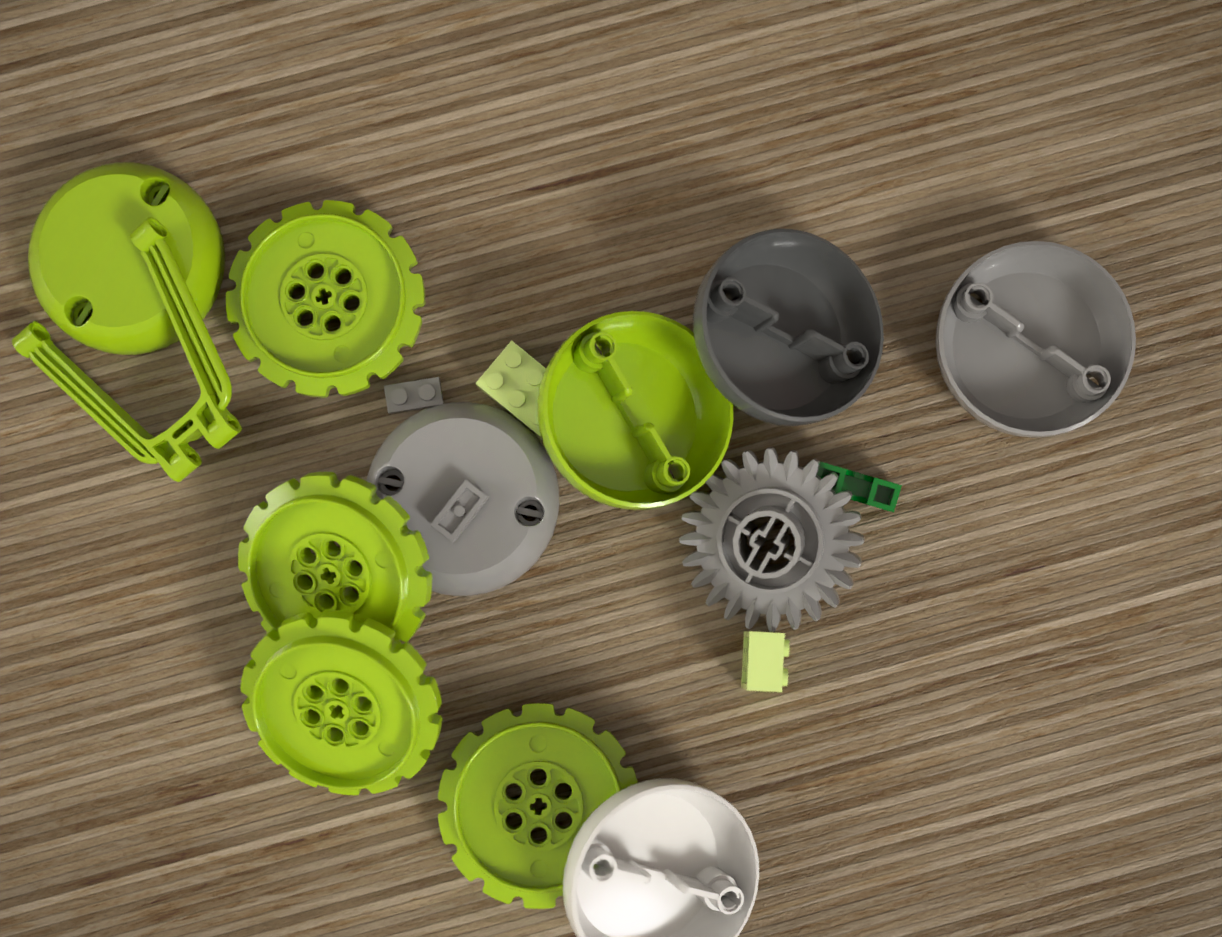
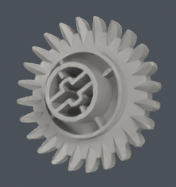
(805, 506)

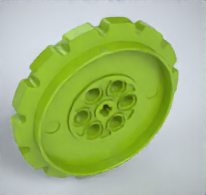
(283, 261)
(368, 530)
(326, 725)
(479, 803)

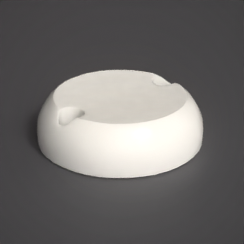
(662, 865)

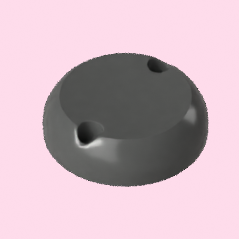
(788, 327)

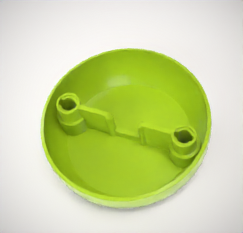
(88, 262)
(633, 412)

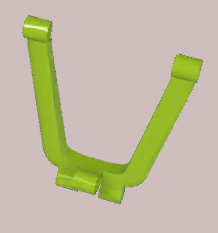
(209, 414)

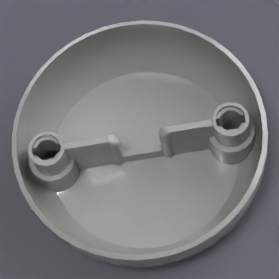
(1034, 339)
(500, 458)

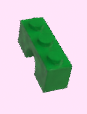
(864, 488)

